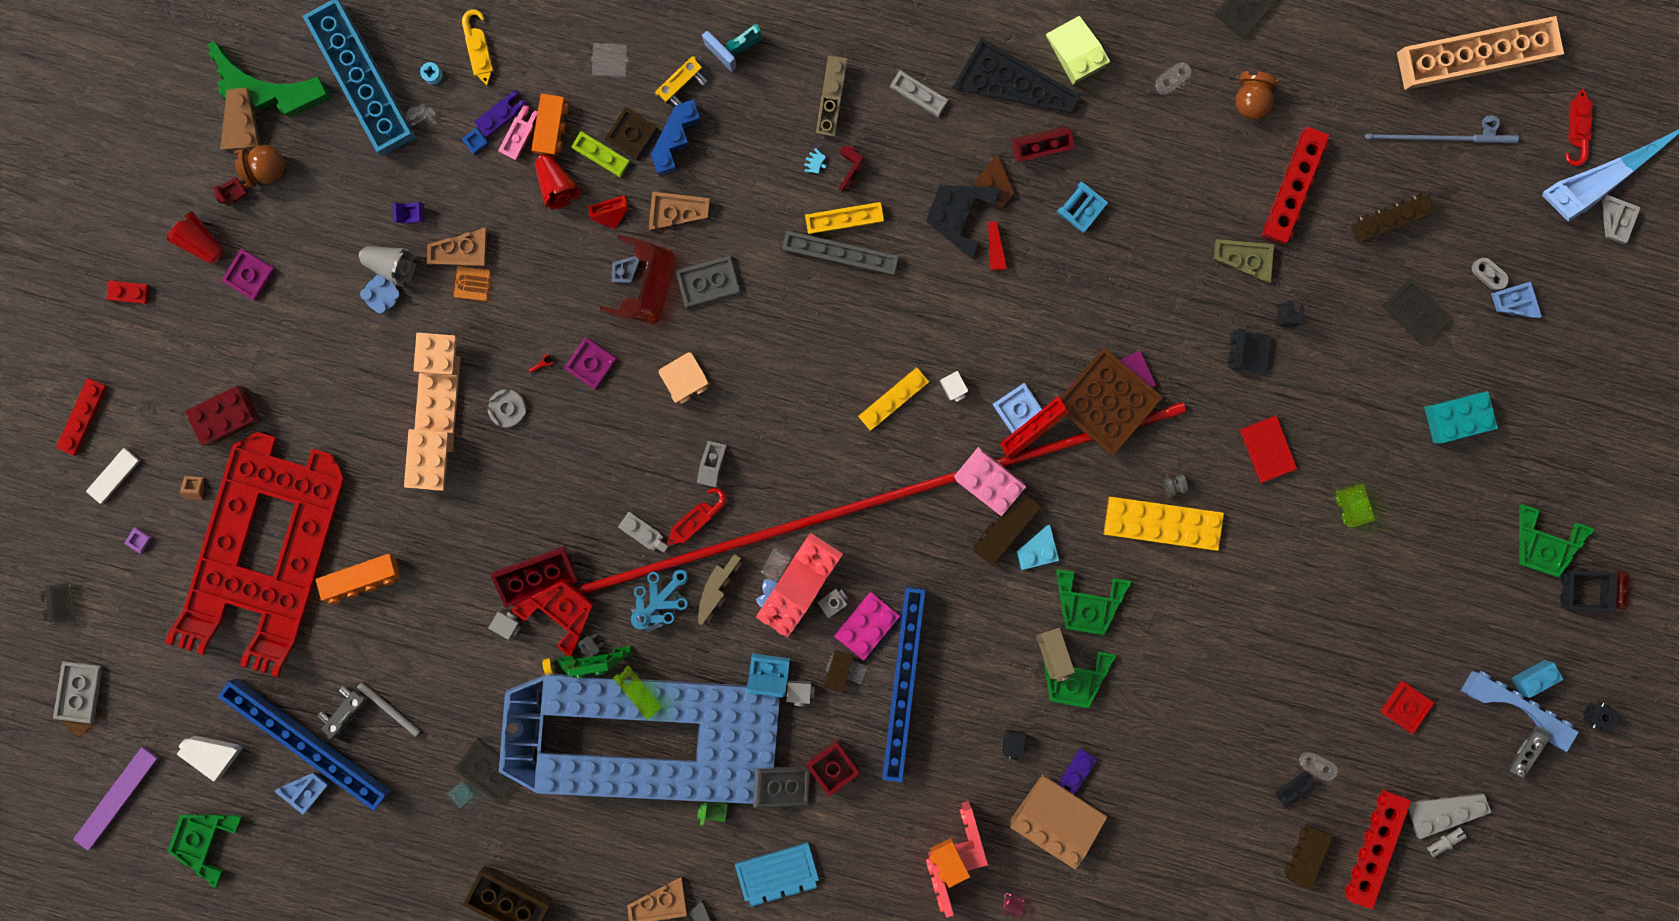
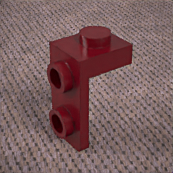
(851, 155)

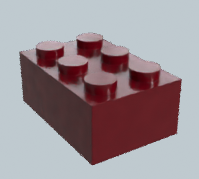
(222, 416)

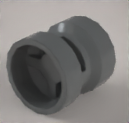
(1175, 485)

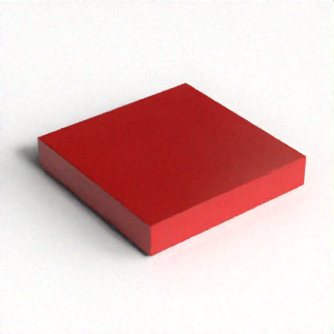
(1407, 707)

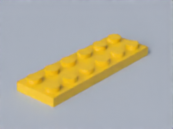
(1163, 523)

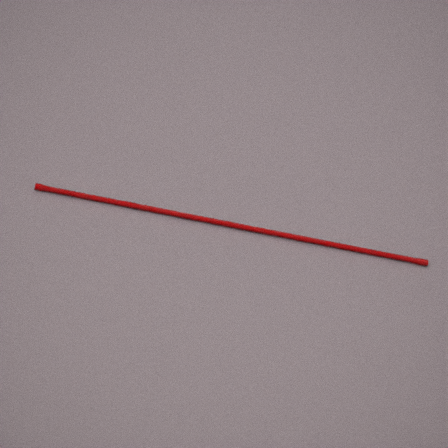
(1168, 412)

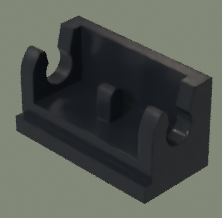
(1287, 317)

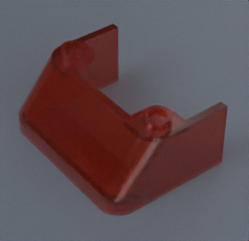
(654, 284)

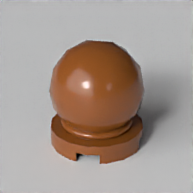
(1255, 96)
(260, 164)

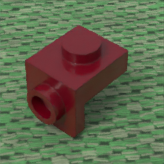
(230, 192)

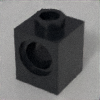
(1013, 744)

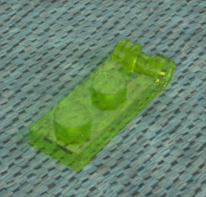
(638, 693)

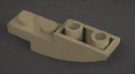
(831, 95)
(712, 594)

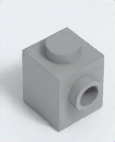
(833, 602)
(505, 624)
(800, 692)

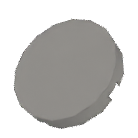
(507, 408)

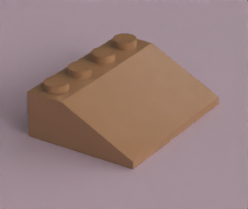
(1058, 821)

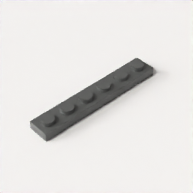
(840, 252)

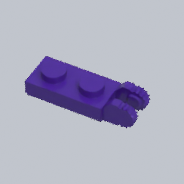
(499, 114)
(1077, 770)

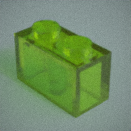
(1354, 505)

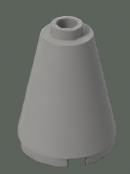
(389, 262)

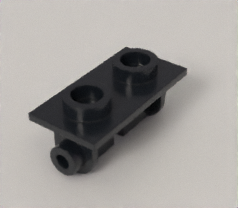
(1295, 789)

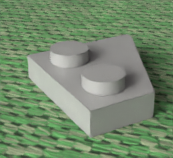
(1618, 218)

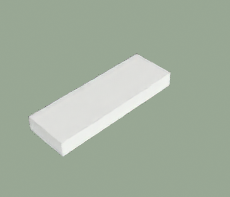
(113, 476)

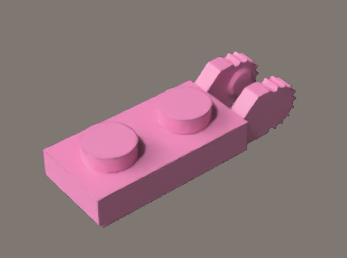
(518, 134)

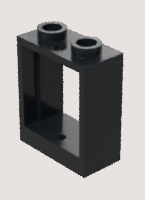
(1608, 590)

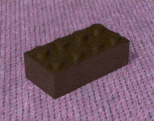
(505, 899)

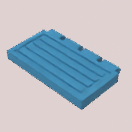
(777, 872)

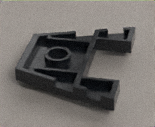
(951, 211)

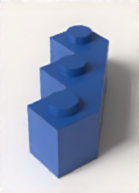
(674, 137)

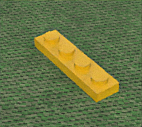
(844, 218)
(893, 399)

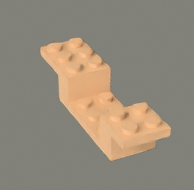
(435, 411)

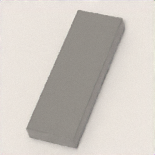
(919, 93)

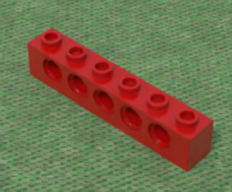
(1309, 138)
(1380, 859)

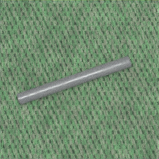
(389, 709)

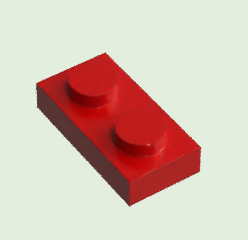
(128, 292)

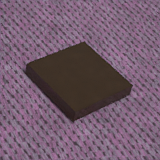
(631, 133)

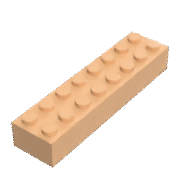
(1480, 53)

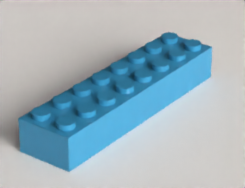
(359, 77)

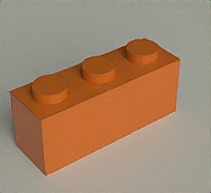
(550, 125)

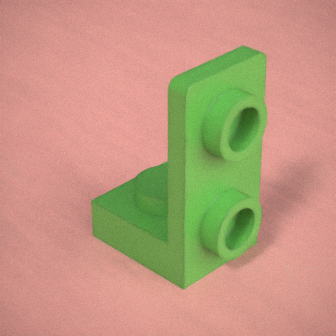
(712, 811)

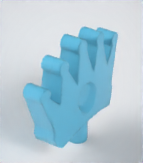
(815, 162)

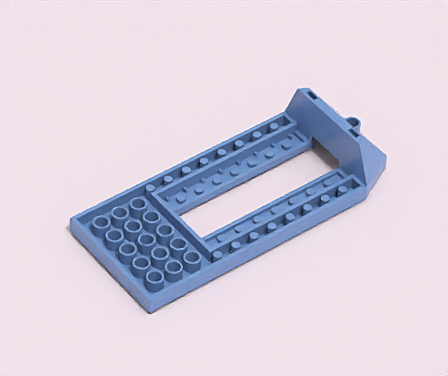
(733, 739)

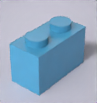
(1537, 678)

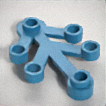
(657, 602)

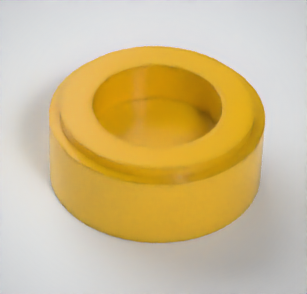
(548, 666)

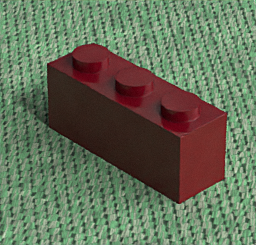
(1042, 144)

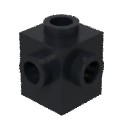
(1601, 716)

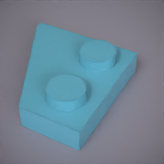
(1038, 550)

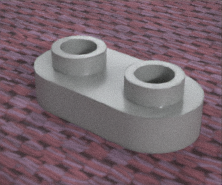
(1490, 271)

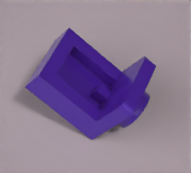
(408, 213)

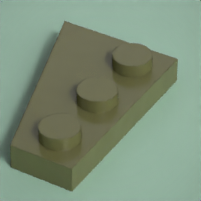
(1246, 257)

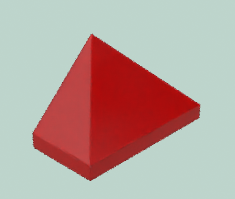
(609, 211)

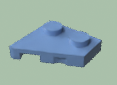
(1517, 301)
(303, 791)

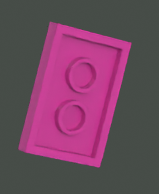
(866, 625)

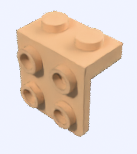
(684, 378)

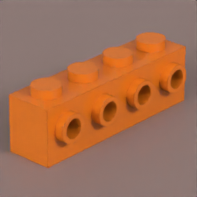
(357, 579)

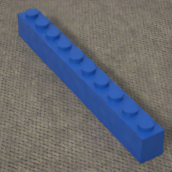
(903, 684)
(304, 743)

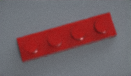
(81, 416)
(1034, 427)

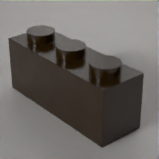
(1308, 856)

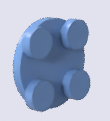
(380, 294)

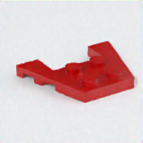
(564, 606)

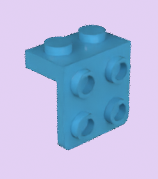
(768, 675)

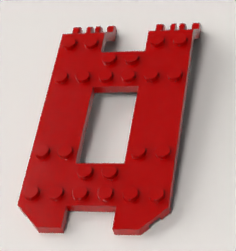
(222, 581)

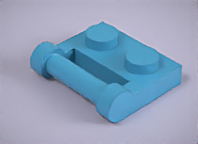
(1087, 211)

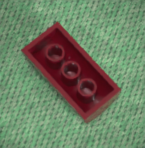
(533, 575)

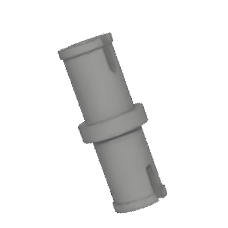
(1446, 842)

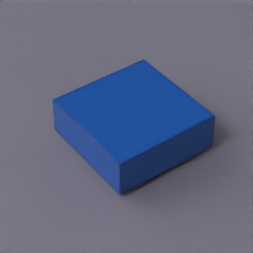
(475, 141)

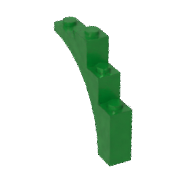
(290, 98)

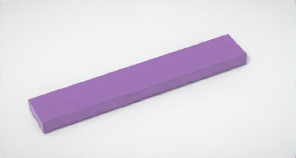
(116, 798)

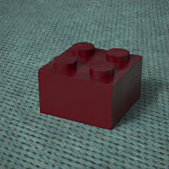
(833, 767)

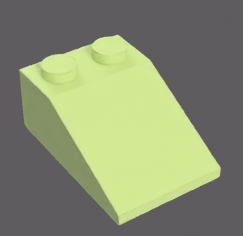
(1077, 50)

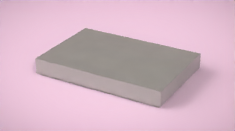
(78, 692)

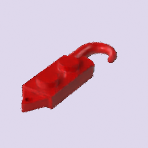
(1580, 127)
(696, 519)

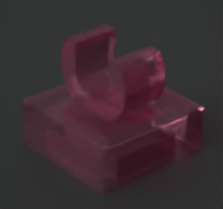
(1013, 905)

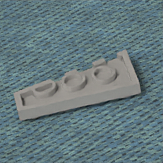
(1443, 813)

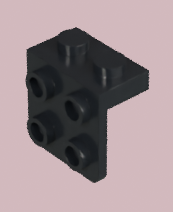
(1249, 351)

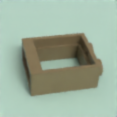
(1055, 654)

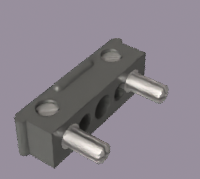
(344, 714)
(1539, 738)

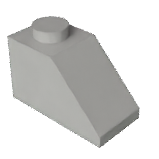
(711, 464)

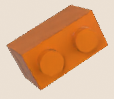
(949, 862)

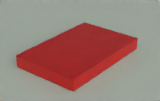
(1268, 449)

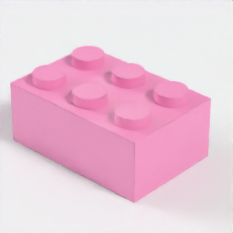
(989, 481)

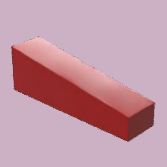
(996, 254)

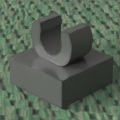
(588, 646)

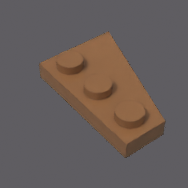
(239, 121)
(675, 209)
(462, 250)
(660, 904)

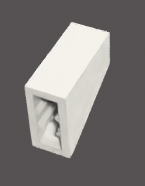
(209, 755)

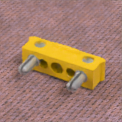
(679, 79)

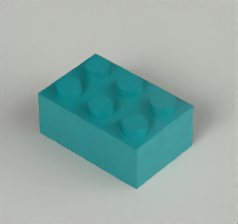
(1460, 417)

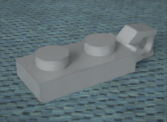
(643, 532)

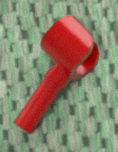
(541, 364)

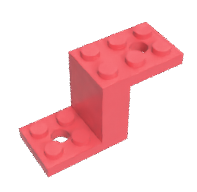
(799, 585)
(970, 852)

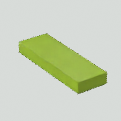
(600, 154)

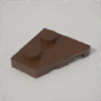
(995, 176)

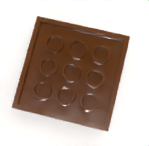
(1109, 401)

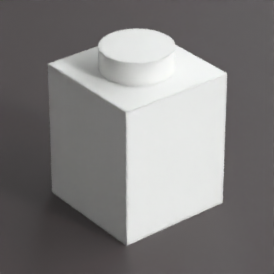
(954, 386)

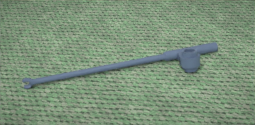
(1489, 134)

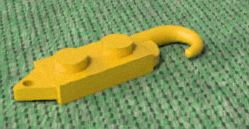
(477, 48)

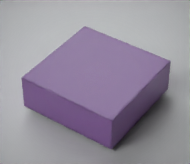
(138, 540)

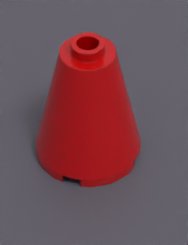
(555, 183)
(195, 239)

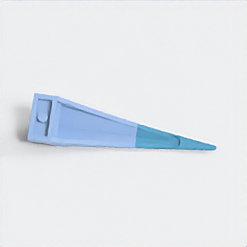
(1584, 190)

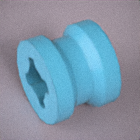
(434, 76)

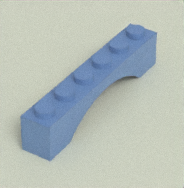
(1484, 690)

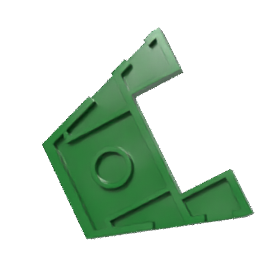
(1546, 551)
(1088, 611)
(594, 664)
(1082, 685)
(194, 839)

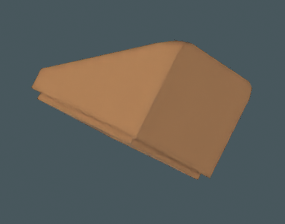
(192, 488)

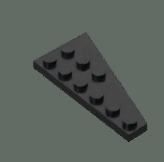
(1005, 77)

